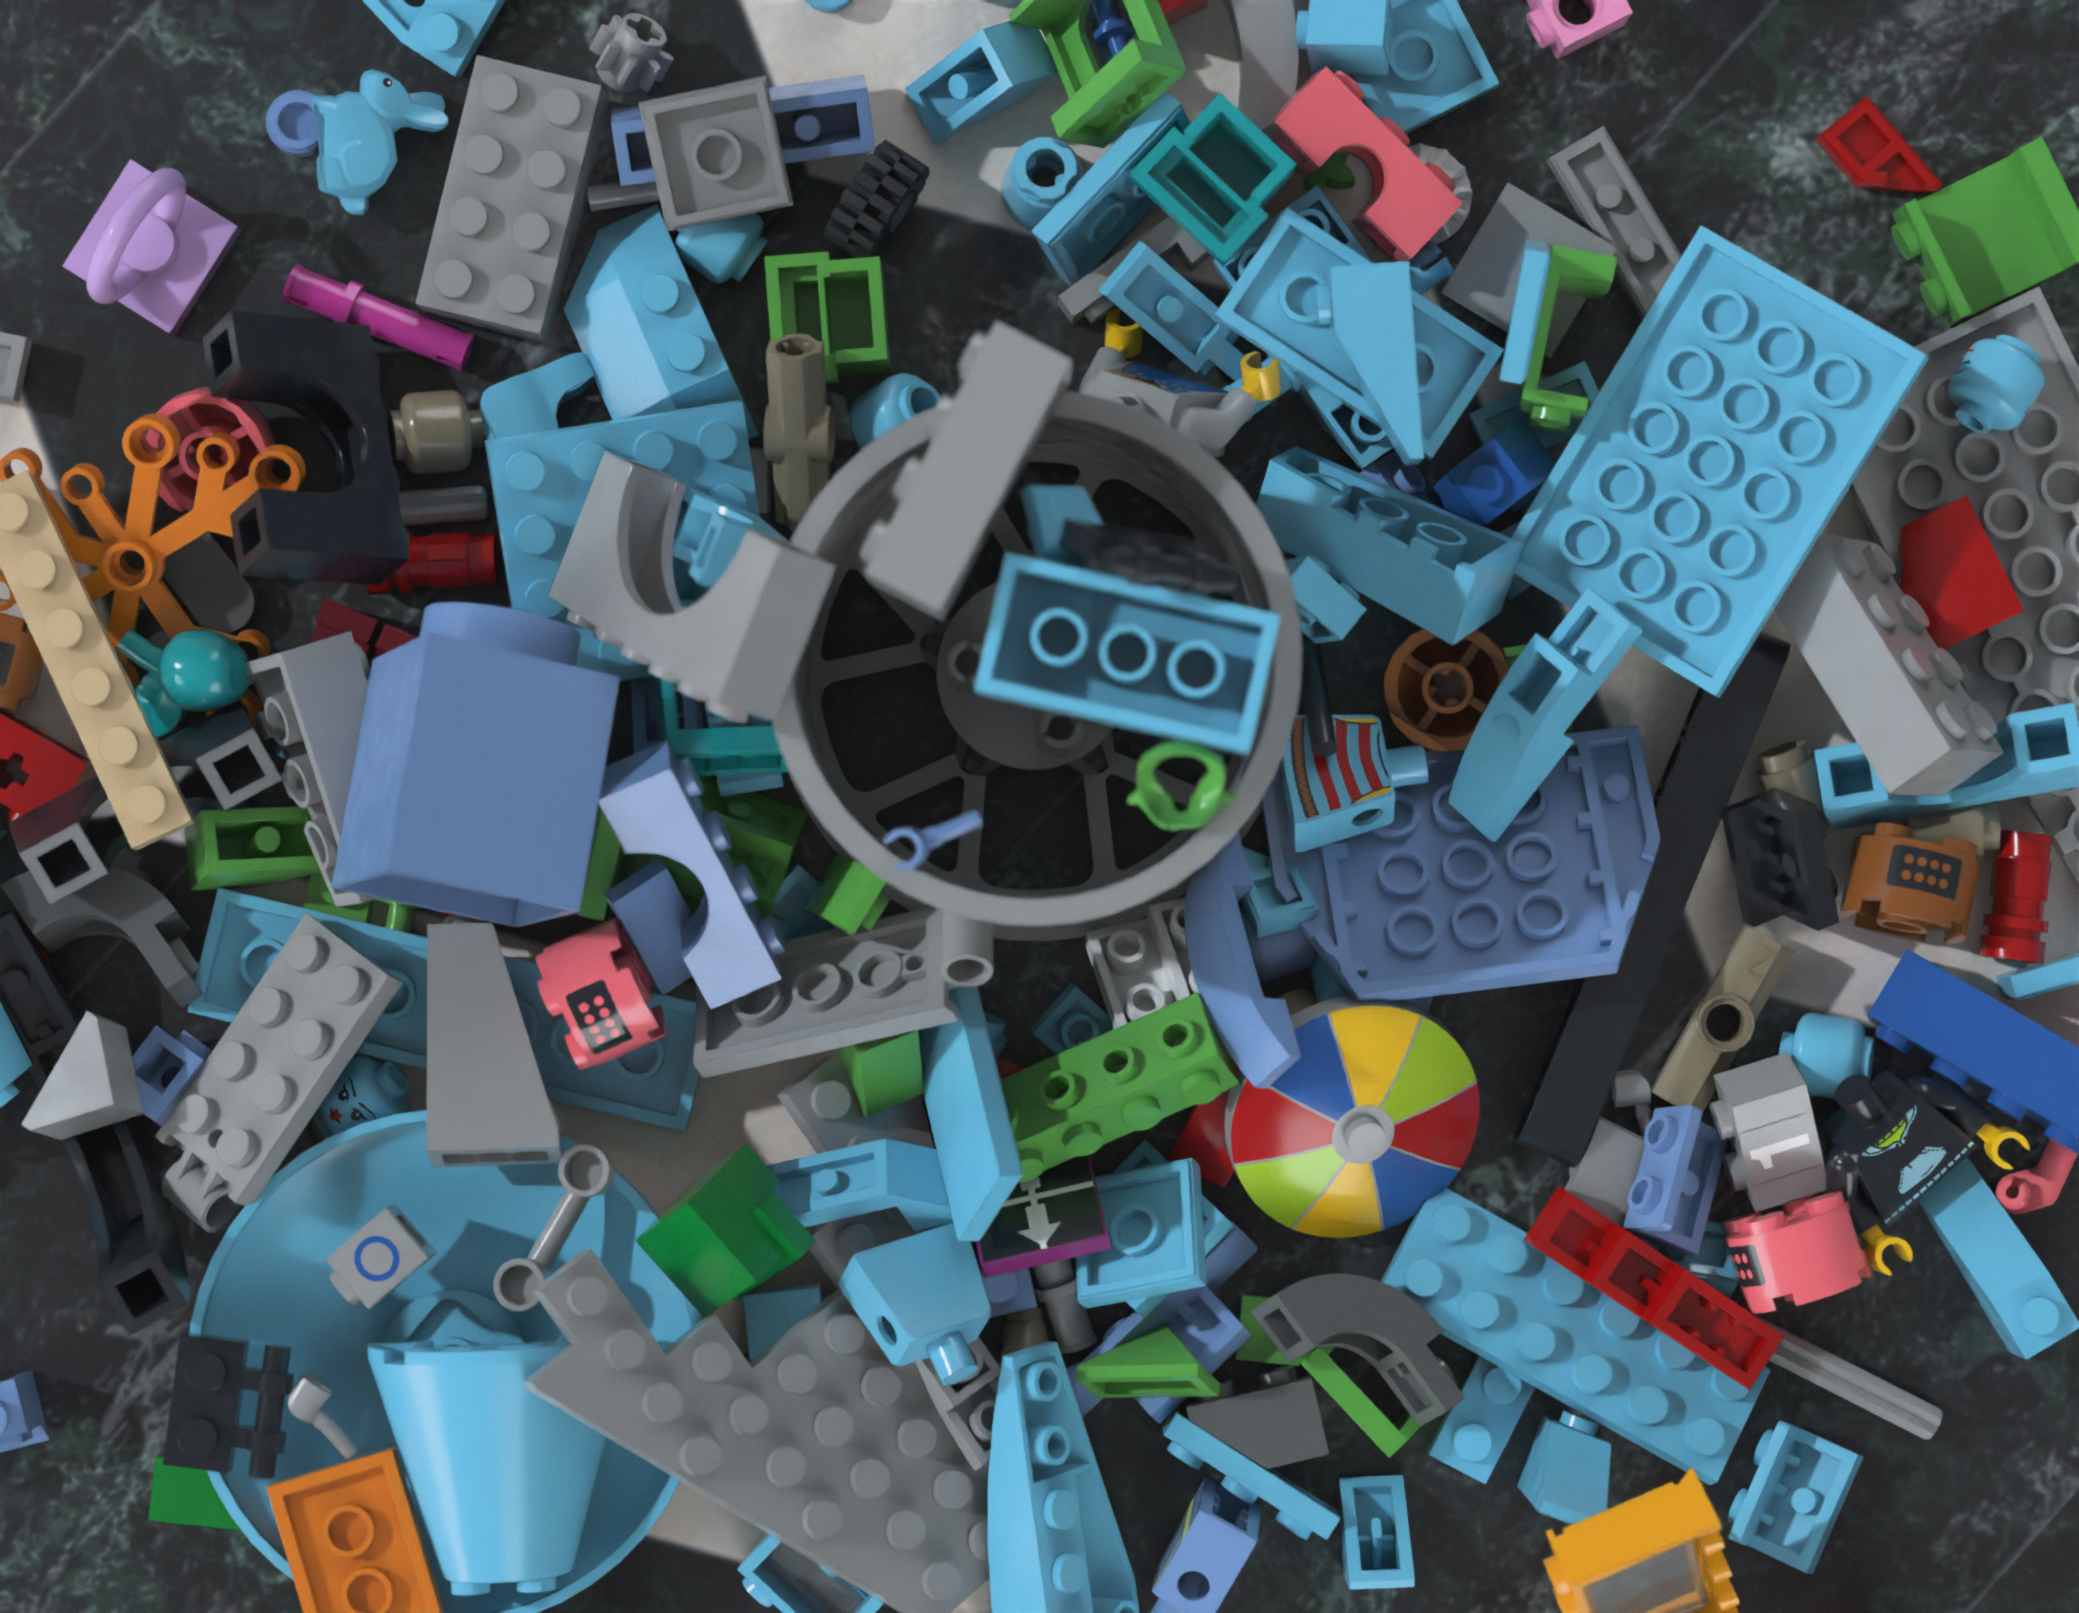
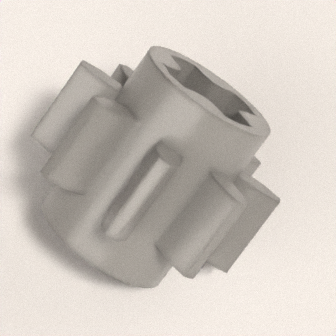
(631, 53)

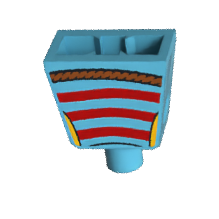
(1347, 790)

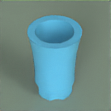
(1021, 197)

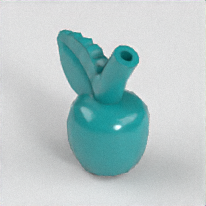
(192, 673)

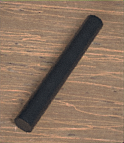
(1317, 700)

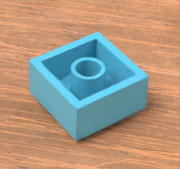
(1324, 606)

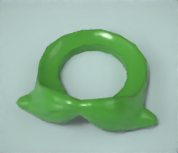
(1159, 804)

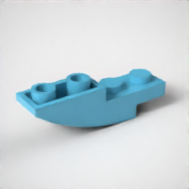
(1533, 707)

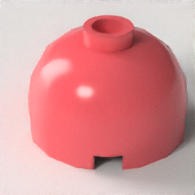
(196, 418)

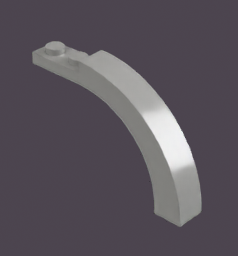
(1267, 81)

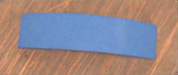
(1251, 1027)

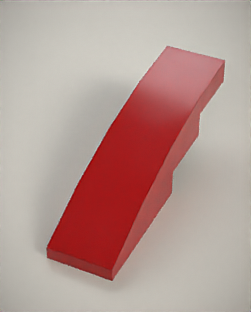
(1654, 1288)

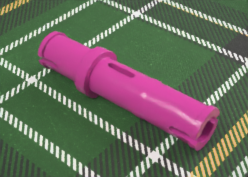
(386, 320)

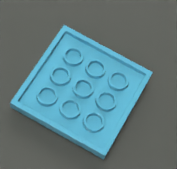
(546, 477)

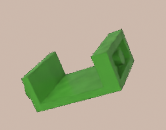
(1990, 233)
(1575, 274)

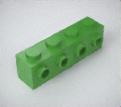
(1116, 1085)

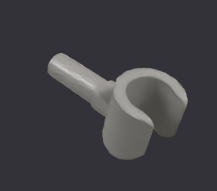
(1632, 1089)
(307, 1402)

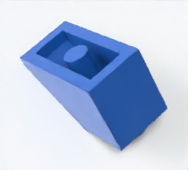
(1494, 476)

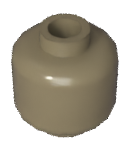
(434, 432)

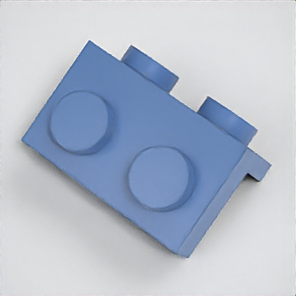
(1675, 1180)

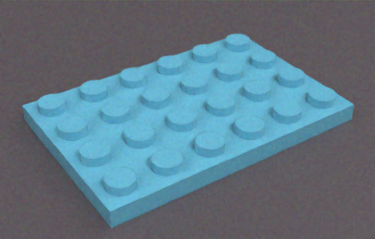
(1714, 457)

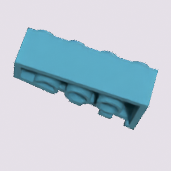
(1389, 544)

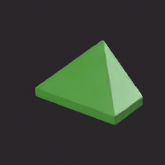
(1148, 1367)

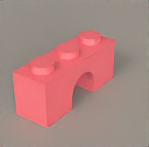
(1406, 196)

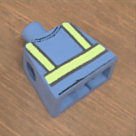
(1212, 1541)

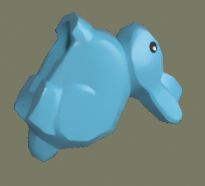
(360, 131)

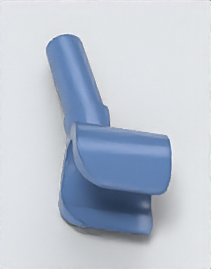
(934, 836)

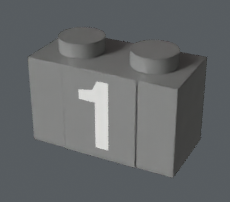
(1769, 1132)

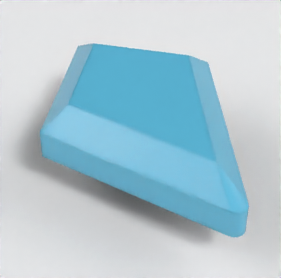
(1046, 512)

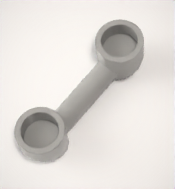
(584, 1174)

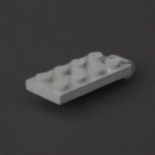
(848, 990)
(271, 1072)

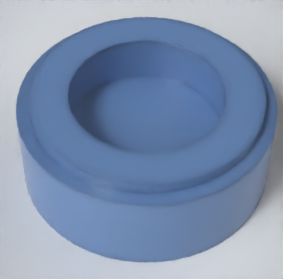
(292, 124)

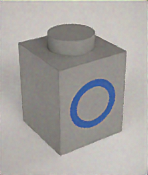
(379, 1258)

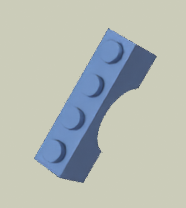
(658, 811)

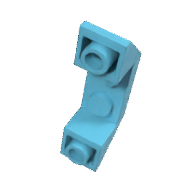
(865, 1181)

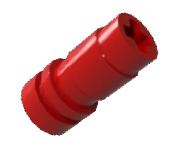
(445, 563)
(2019, 894)

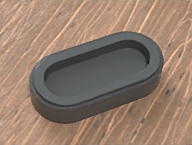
(211, 585)

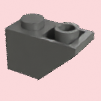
(1265, 1421)

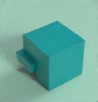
(1216, 177)

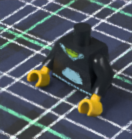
(1899, 1143)

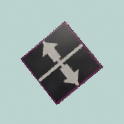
(1046, 1221)

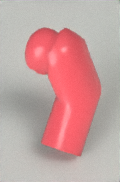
(2037, 1185)

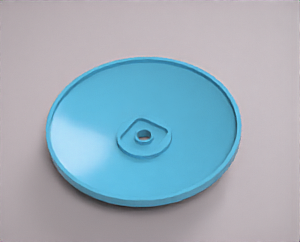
(276, 1289)

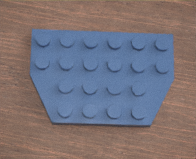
(1450, 911)

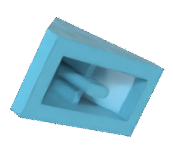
(1375, 1533)

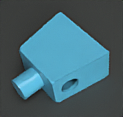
(921, 1300)

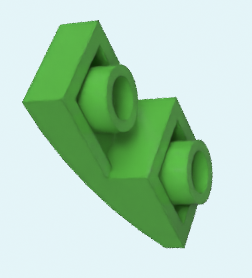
(848, 896)

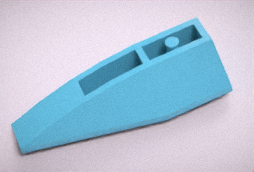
(1047, 1504)

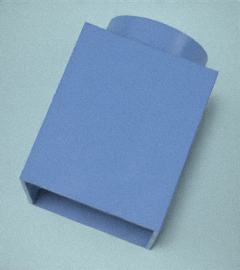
(478, 768)

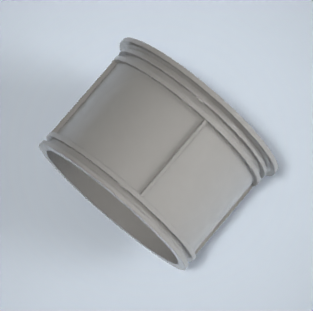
(1104, 444)

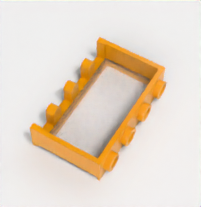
(1645, 1556)

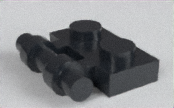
(1148, 558)
(209, 1399)

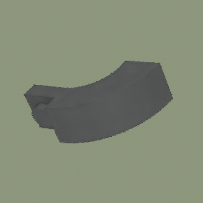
(117, 907)
(1371, 1322)

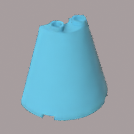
(488, 1460)

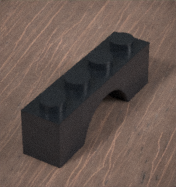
(78, 832)

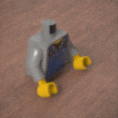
(1190, 407)

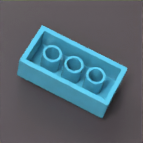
(1127, 654)

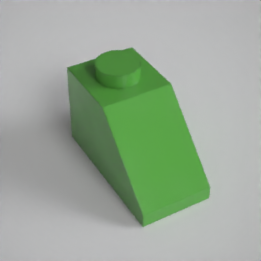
(248, 847)

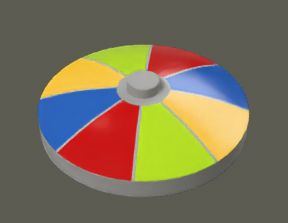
(1359, 1122)

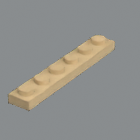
(86, 667)

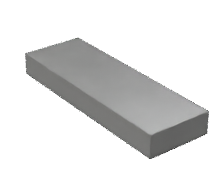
(1618, 212)

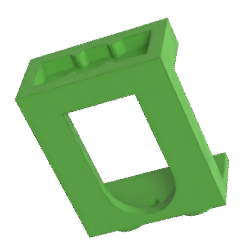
(1110, 97)

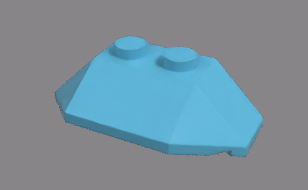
(646, 325)

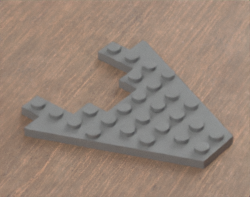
(818, 1428)

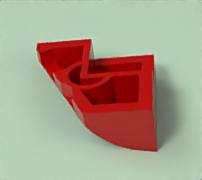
(1955, 574)

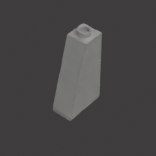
(480, 1064)

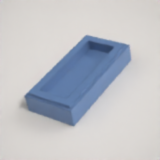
(651, 917)

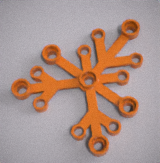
(210, 513)

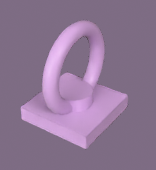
(151, 247)

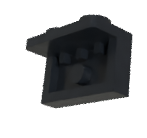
(1780, 860)

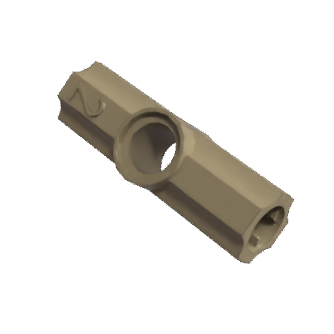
(797, 425)
(1743, 983)

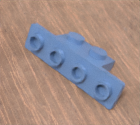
(1192, 1315)

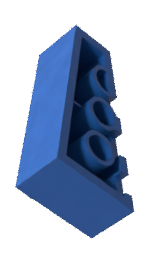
(1981, 1043)

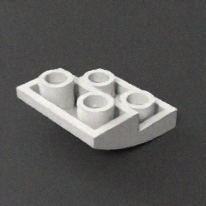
(1142, 963)

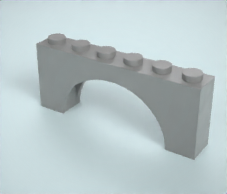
(726, 648)

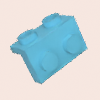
(1793, 1495)

